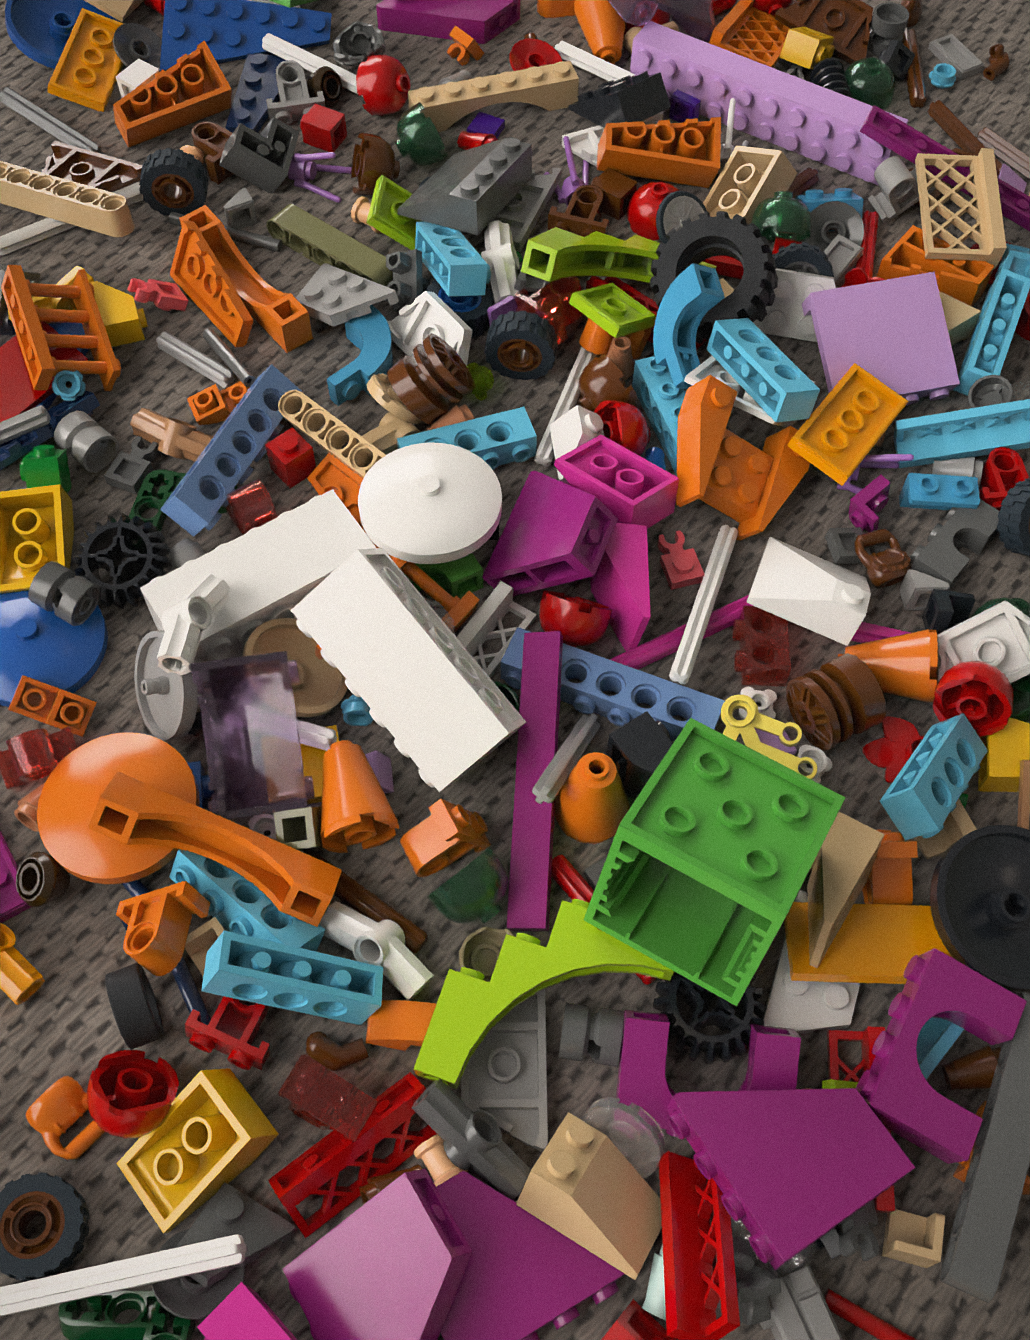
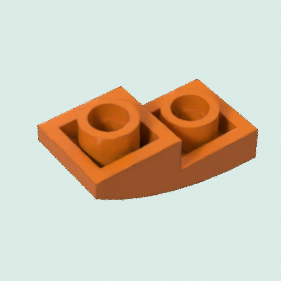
(215, 405)
(52, 705)
(399, 1024)

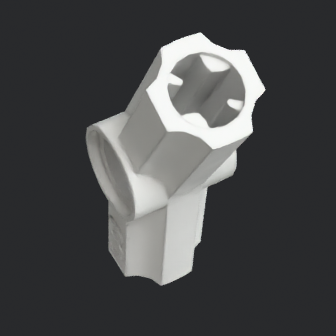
(501, 258)
(187, 620)
(377, 945)

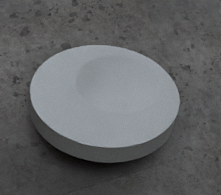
(164, 698)

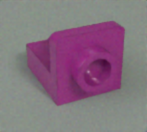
(868, 503)

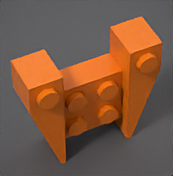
(727, 469)

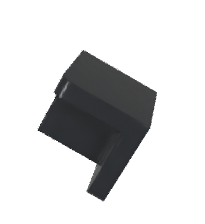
(947, 609)

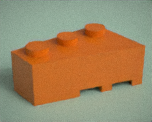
(957, 278)

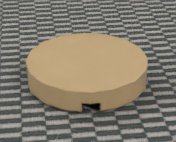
(383, 393)

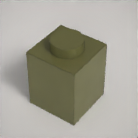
(299, 827)

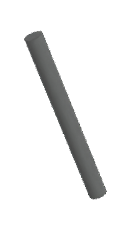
(241, 235)

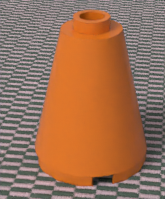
(601, 27)
(902, 663)
(592, 800)
(353, 801)

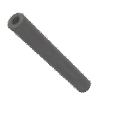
(228, 357)

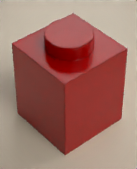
(323, 128)
(291, 457)

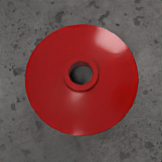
(532, 53)

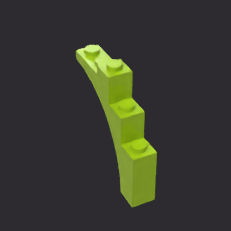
(566, 254)
(473, 1006)

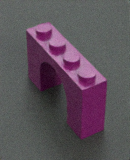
(643, 1053)
(895, 1085)

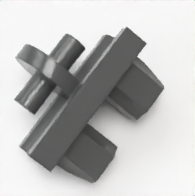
(406, 276)
(753, 1284)

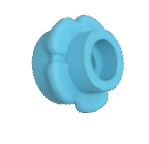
(943, 75)
(77, 388)
(356, 711)

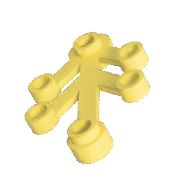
(756, 720)

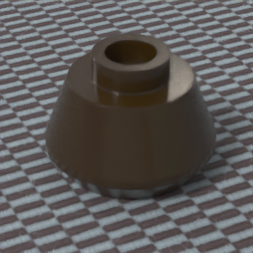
(329, 82)
(41, 879)

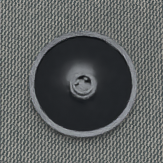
(985, 903)

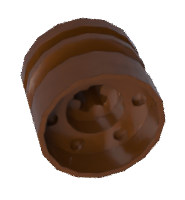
(431, 379)
(836, 701)

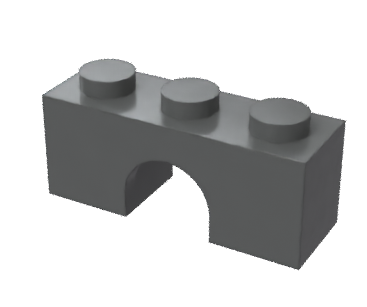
(963, 528)

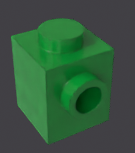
(46, 467)

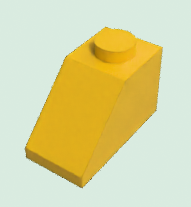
(119, 314)

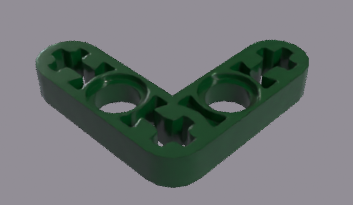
(147, 499)
(147, 1326)

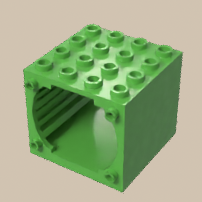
(711, 859)

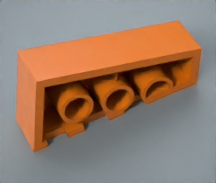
(174, 99)
(663, 151)

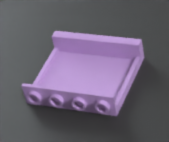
(889, 331)

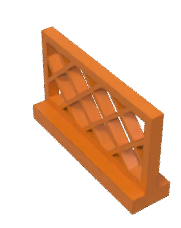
(735, 33)

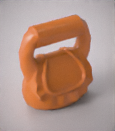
(57, 1111)

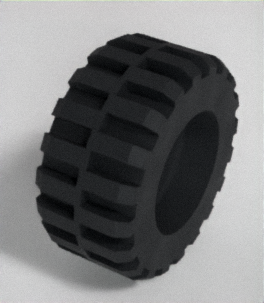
(721, 237)

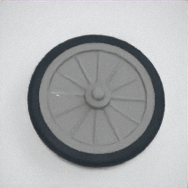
(675, 209)

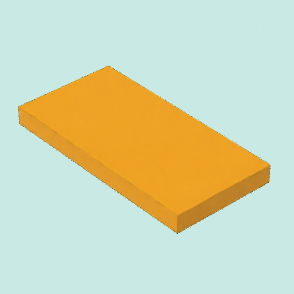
(88, 62)
(847, 424)
(869, 946)

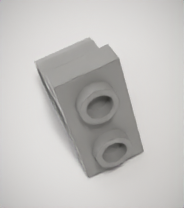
(292, 95)
(898, 189)

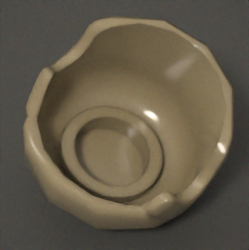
(482, 950)

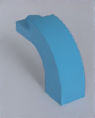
(678, 319)
(374, 340)

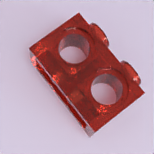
(768, 646)

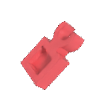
(161, 293)
(679, 565)

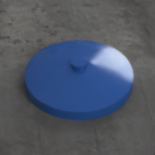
(44, 26)
(46, 647)

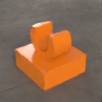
(465, 46)

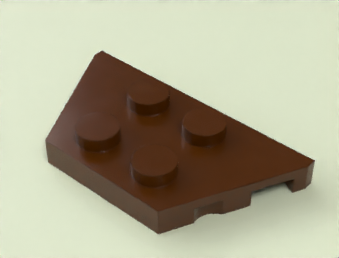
(843, 19)
(90, 167)

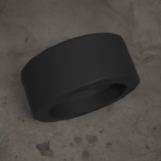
(134, 1006)

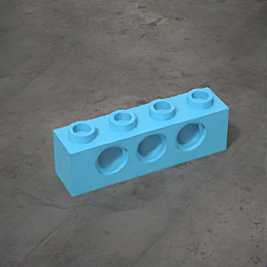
(452, 260)
(994, 329)
(762, 370)
(660, 402)
(494, 438)
(934, 778)
(241, 904)
(292, 978)

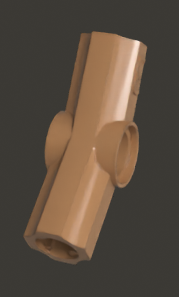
(172, 435)

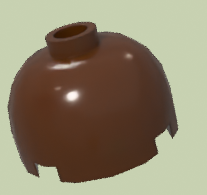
(371, 161)
(603, 381)

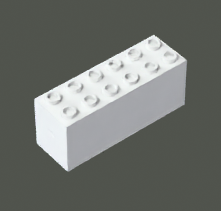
(265, 570)
(407, 667)

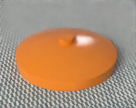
(73, 793)

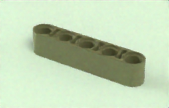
(327, 244)

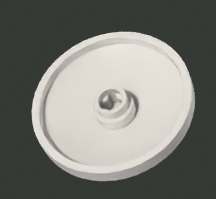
(430, 503)

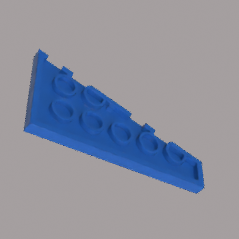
(236, 28)

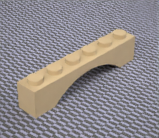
(545, 86)

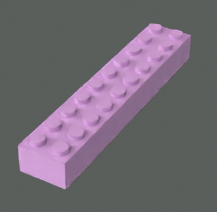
(767, 103)

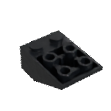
(623, 100)
(638, 751)

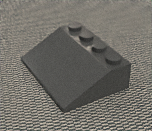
(472, 186)

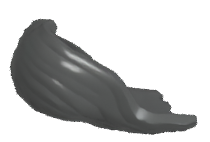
(357, 43)

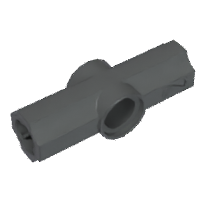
(472, 1139)

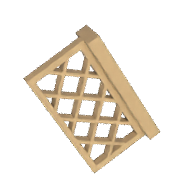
(984, 206)

